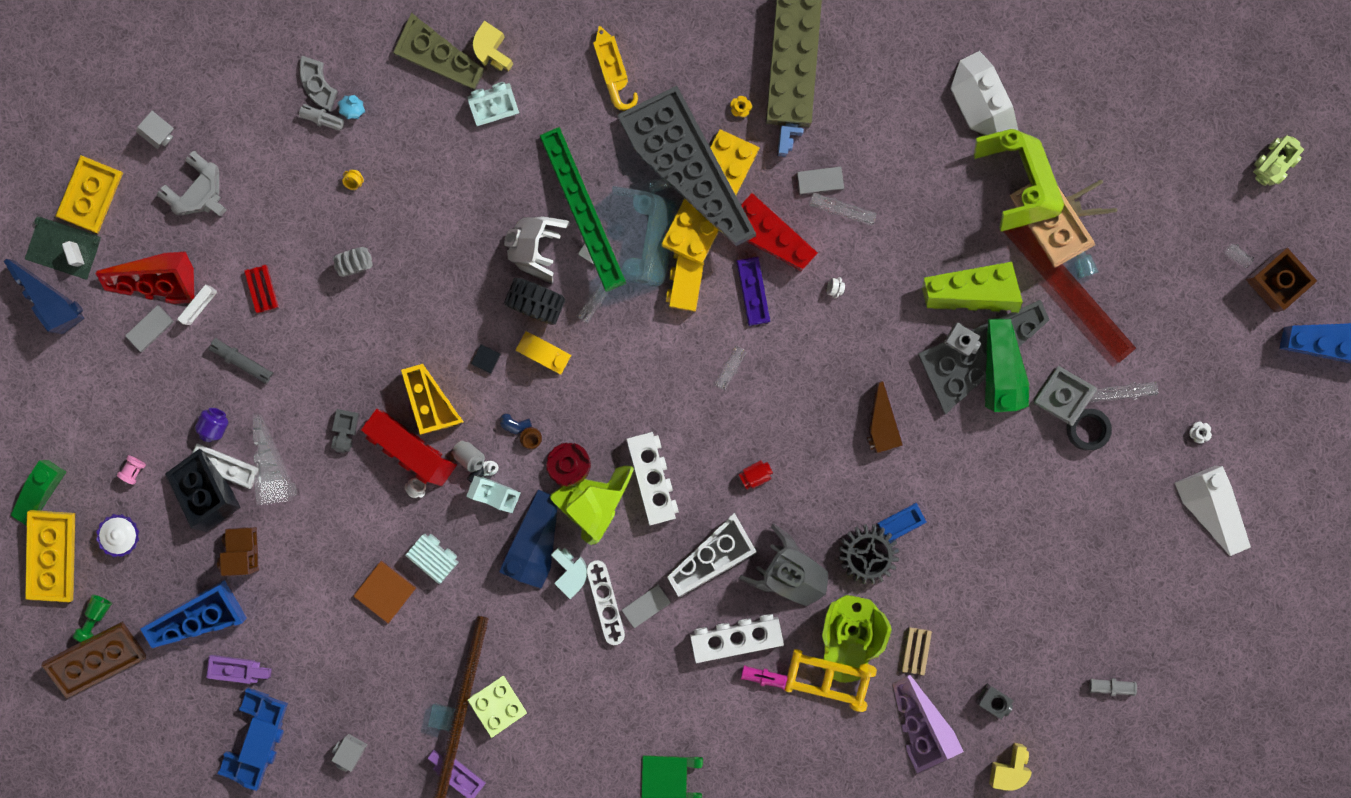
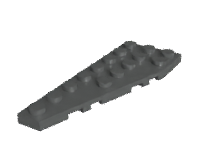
(675, 148)

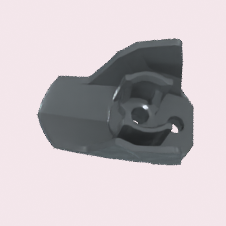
(792, 573)

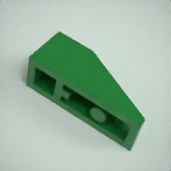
(37, 489)

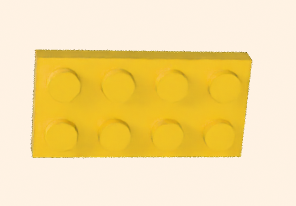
(50, 556)

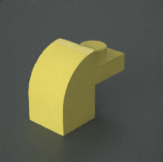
(485, 47)
(1014, 775)

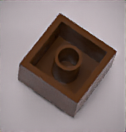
(1281, 280)

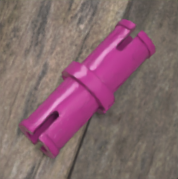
(779, 680)

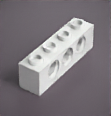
(655, 513)
(771, 638)

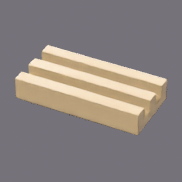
(914, 670)

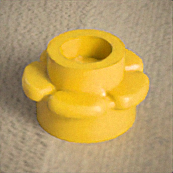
(740, 100)
(352, 179)

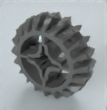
(859, 551)

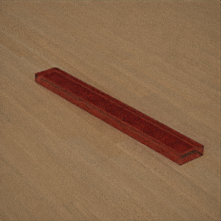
(1072, 294)

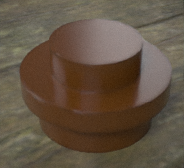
(530, 438)

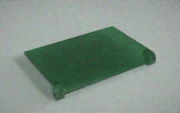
(47, 247)

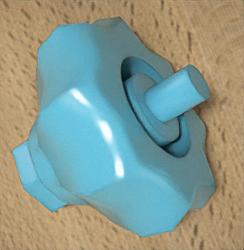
(351, 107)

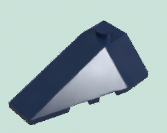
(50, 306)

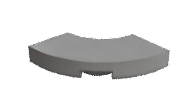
(315, 85)

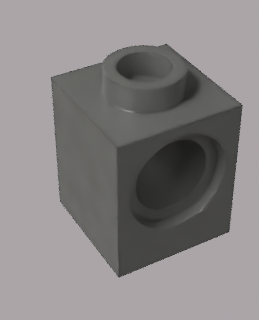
(988, 694)

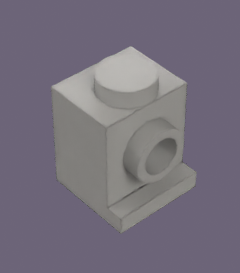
(954, 340)

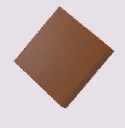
(385, 592)

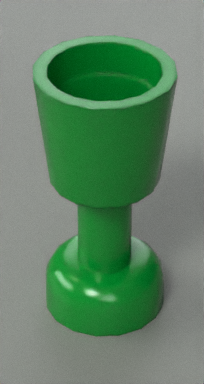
(95, 612)

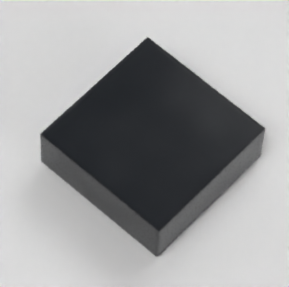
(486, 359)

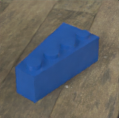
(1320, 340)
(196, 616)

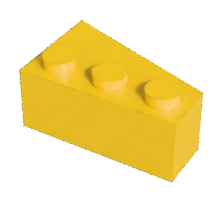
(428, 402)

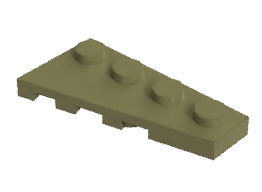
(431, 51)

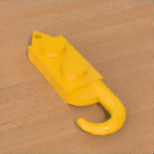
(612, 68)

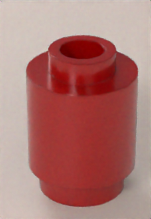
(756, 474)

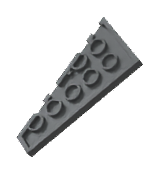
(956, 375)

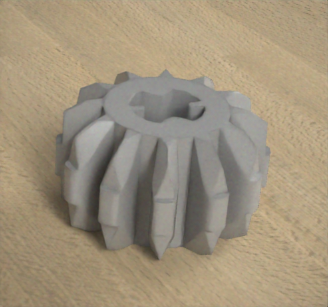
(352, 261)

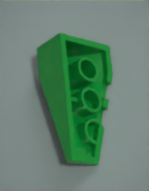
(1005, 373)

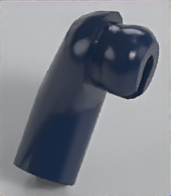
(513, 426)

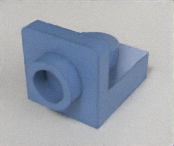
(785, 142)

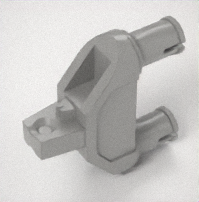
(201, 195)

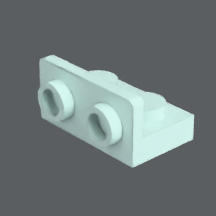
(492, 103)

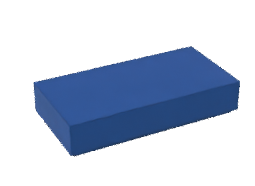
(903, 521)

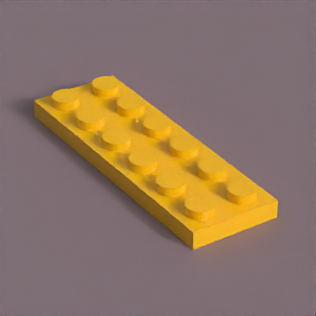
(690, 231)

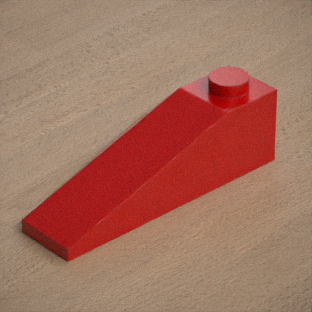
(160, 275)

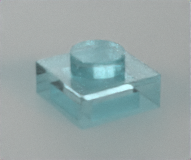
(441, 717)

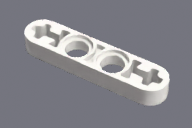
(608, 601)

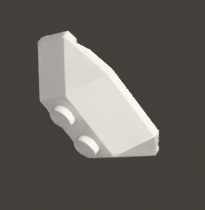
(982, 96)

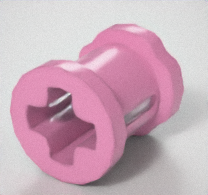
(131, 470)

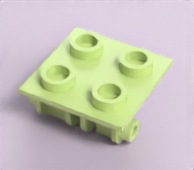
(497, 706)

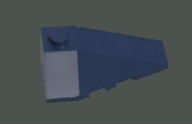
(532, 549)

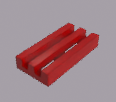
(266, 307)

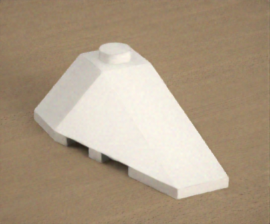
(1215, 507)

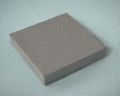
(1065, 395)

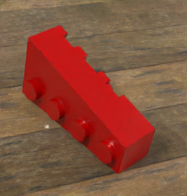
(407, 448)

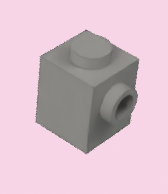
(155, 130)
(348, 753)

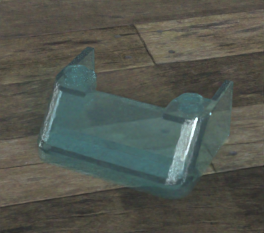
(655, 259)

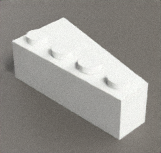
(720, 552)

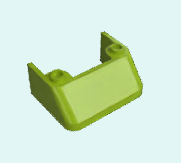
(1043, 198)

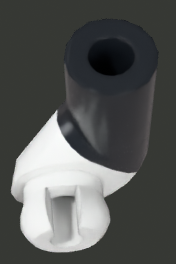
(488, 468)

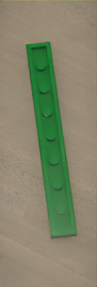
(582, 209)

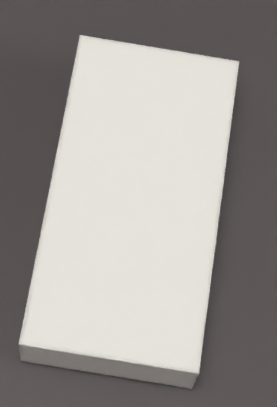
(197, 305)

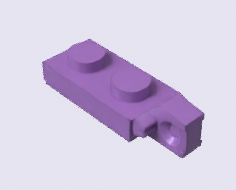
(236, 669)
(461, 778)

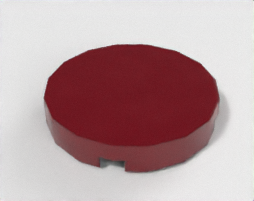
(568, 464)

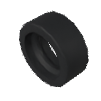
(1101, 441)

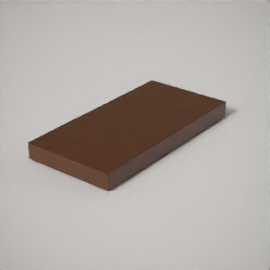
(94, 660)

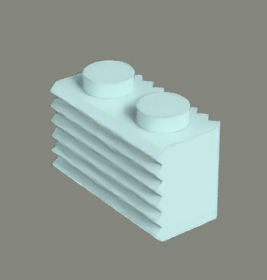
(432, 558)

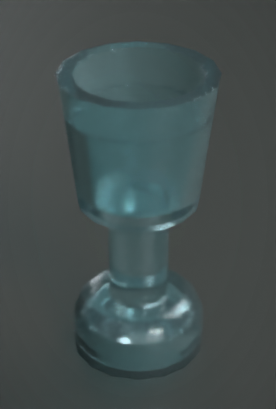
(1085, 265)

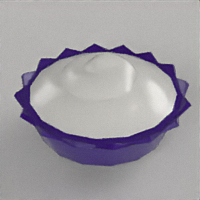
(117, 535)

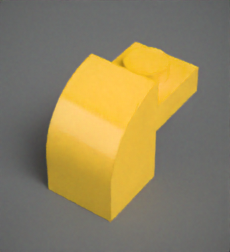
(543, 352)

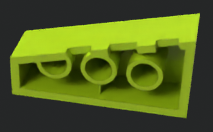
(977, 288)

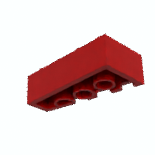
(776, 236)

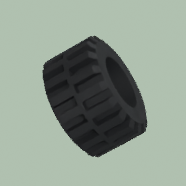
(534, 301)

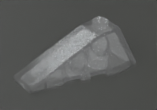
(273, 480)

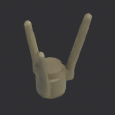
(1077, 206)

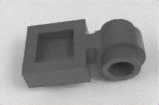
(345, 423)

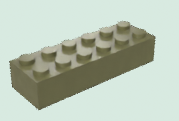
(793, 62)

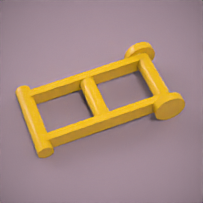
(856, 702)

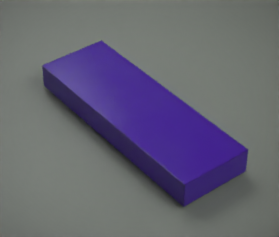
(753, 291)

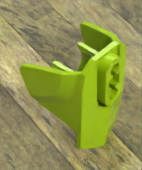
(593, 503)
(858, 646)

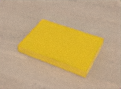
(89, 194)

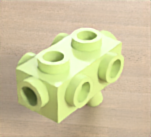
(1272, 167)

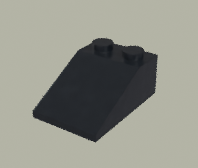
(202, 492)

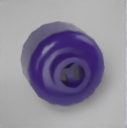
(211, 424)

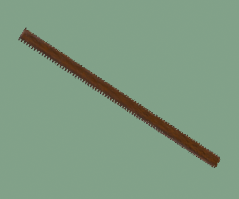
(461, 707)

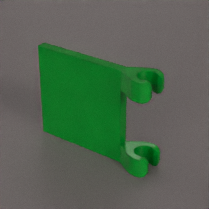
(668, 776)

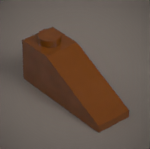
(883, 427)

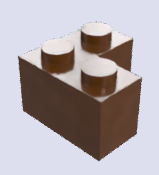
(240, 553)

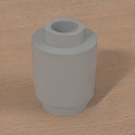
(468, 456)

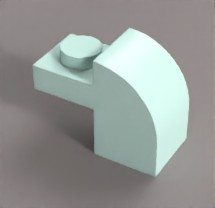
(493, 493)
(575, 575)

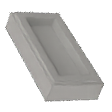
(820, 180)
(149, 328)
(646, 606)

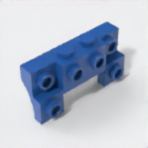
(260, 741)

